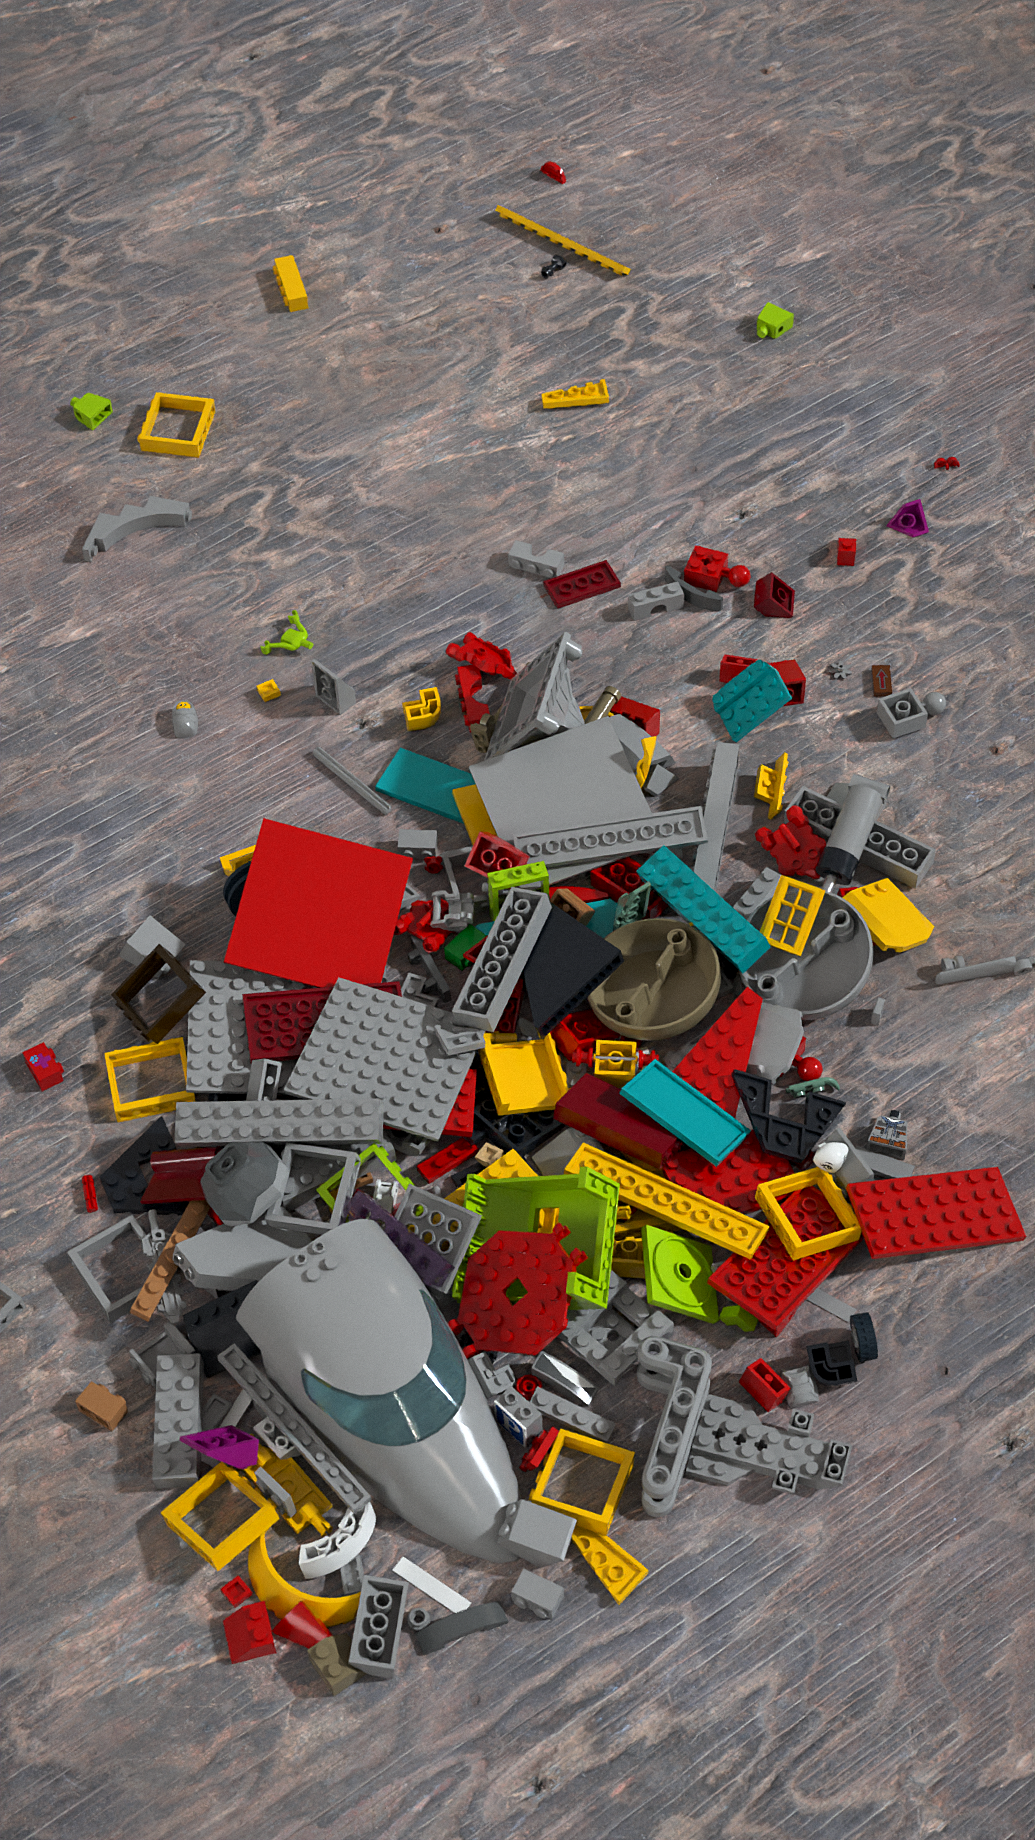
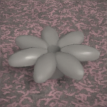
(840, 669)

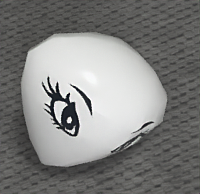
(830, 1156)

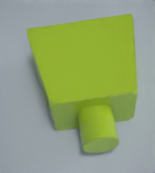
(773, 321)
(91, 409)

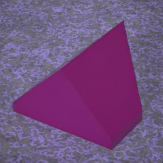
(910, 519)

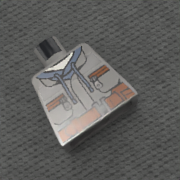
(889, 1136)

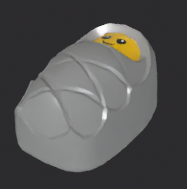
(184, 719)

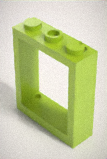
(515, 877)

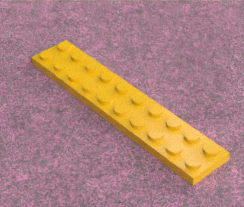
(674, 1202)

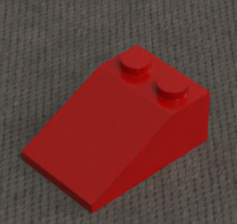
(493, 855)
(581, 1031)

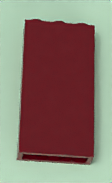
(609, 1117)

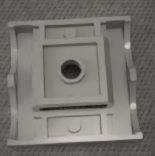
(589, 1330)

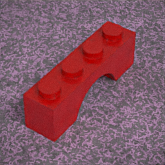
(470, 682)

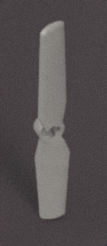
(986, 969)

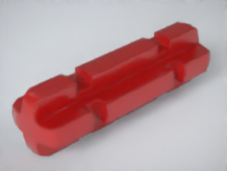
(89, 1193)

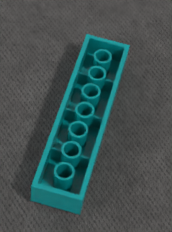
(704, 909)

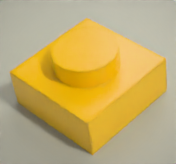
(268, 690)

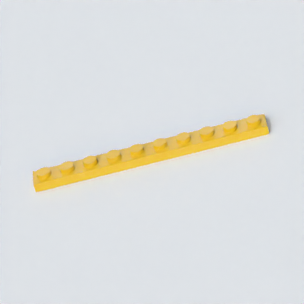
(567, 243)

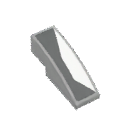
(563, 1379)

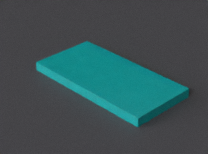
(424, 783)
(685, 1112)

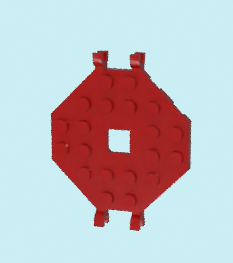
(539, 1315)

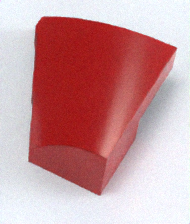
(302, 1627)

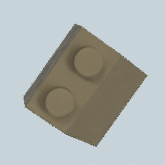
(331, 1662)

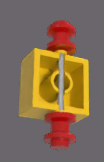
(614, 1060)

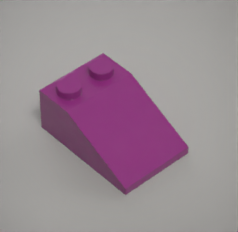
(226, 1445)

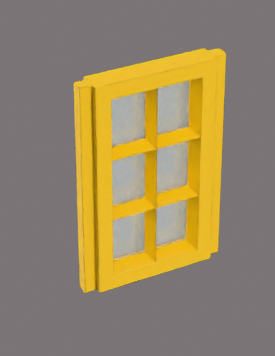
(791, 915)

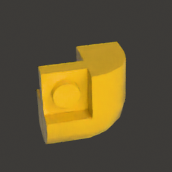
(423, 712)

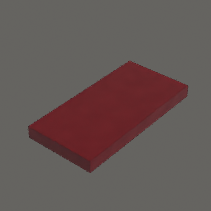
(582, 584)

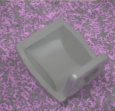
(802, 1386)

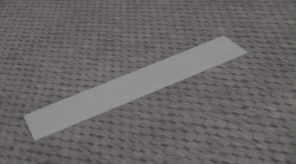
(831, 1304)

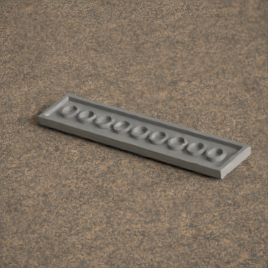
(614, 837)

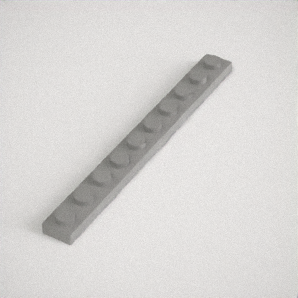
(294, 1428)

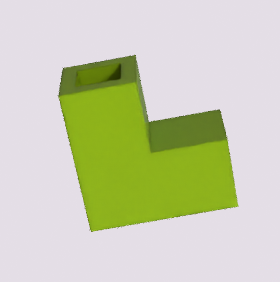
(738, 1316)

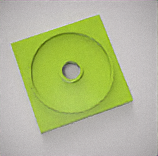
(664, 1282)

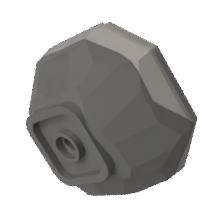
(243, 1181)

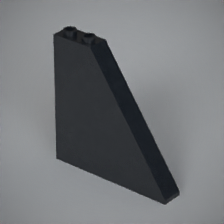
(565, 968)

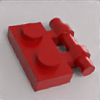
(538, 1450)

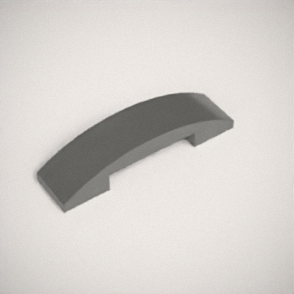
(707, 600)
(460, 1625)

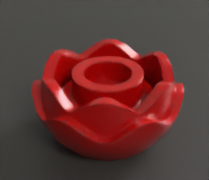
(527, 1381)

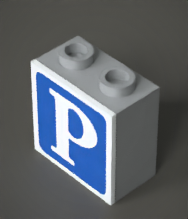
(518, 1416)

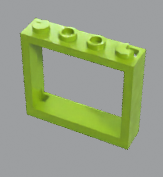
(373, 1150)

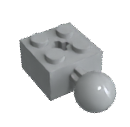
(905, 713)

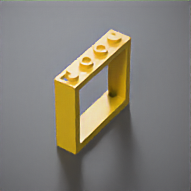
(175, 446)
(136, 1054)
(797, 1249)
(584, 1518)
(241, 1537)

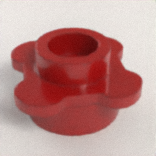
(433, 864)

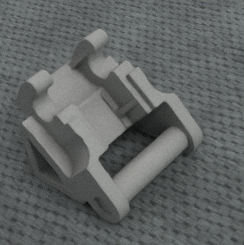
(460, 911)

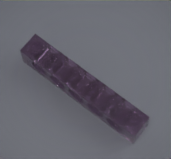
(438, 1267)

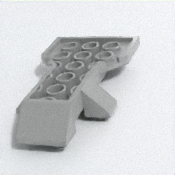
(785, 1455)

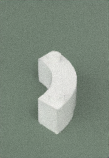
(341, 1547)

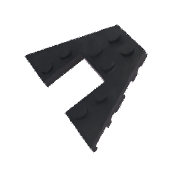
(778, 1135)
(125, 1181)

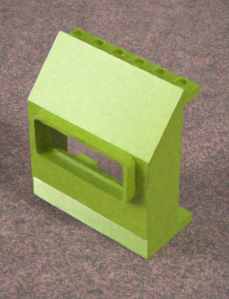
(586, 1207)

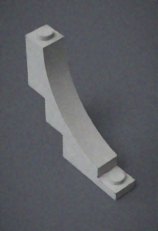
(112, 528)

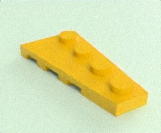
(610, 1562)

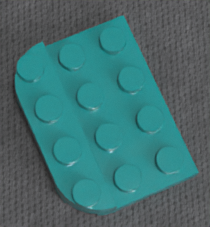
(750, 698)

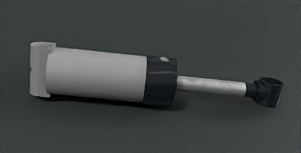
(851, 831)

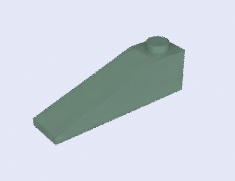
(632, 906)

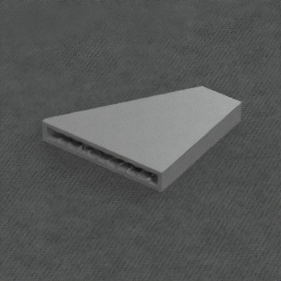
(236, 1254)

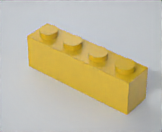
(291, 283)

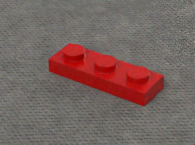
(446, 1160)

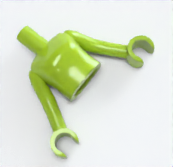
(291, 638)

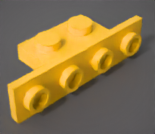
(770, 785)

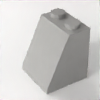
(146, 939)
(536, 1533)

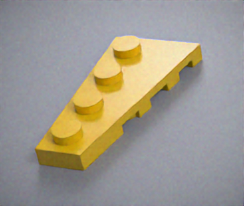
(575, 396)

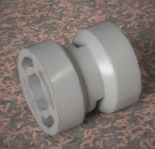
(949, 964)

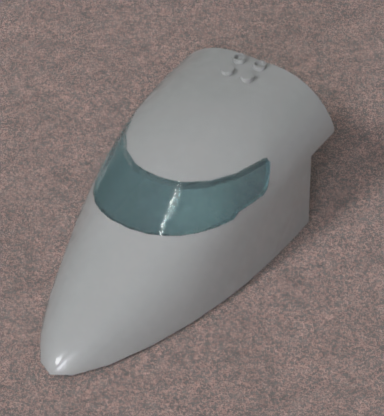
(385, 1384)

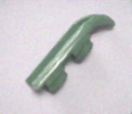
(817, 1085)

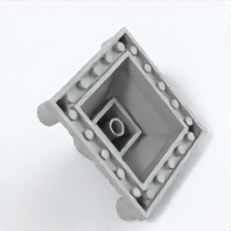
(538, 700)

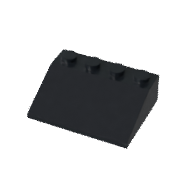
(215, 1329)

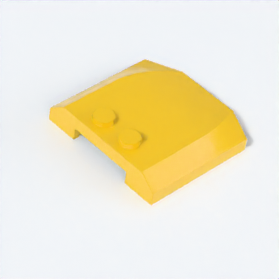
(890, 916)

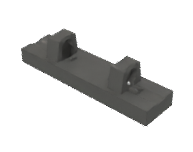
(436, 980)

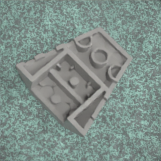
(630, 739)

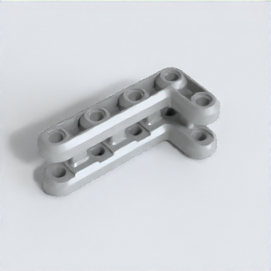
(686, 1398)

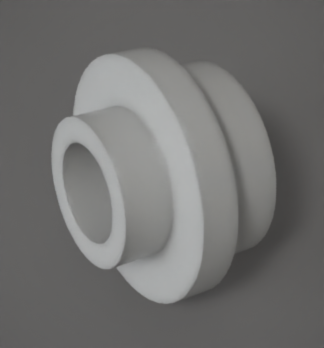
(415, 1613)

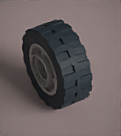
(863, 1337)

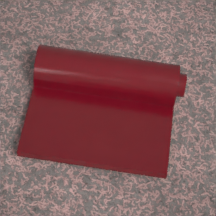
(178, 1174)

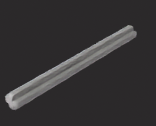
(352, 780)

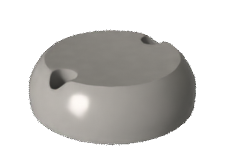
(829, 970)

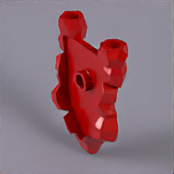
(483, 655)
(793, 845)
(418, 924)

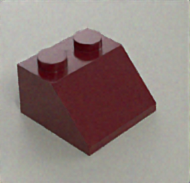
(774, 597)

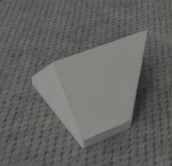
(658, 779)

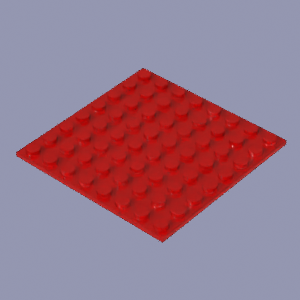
(317, 908)

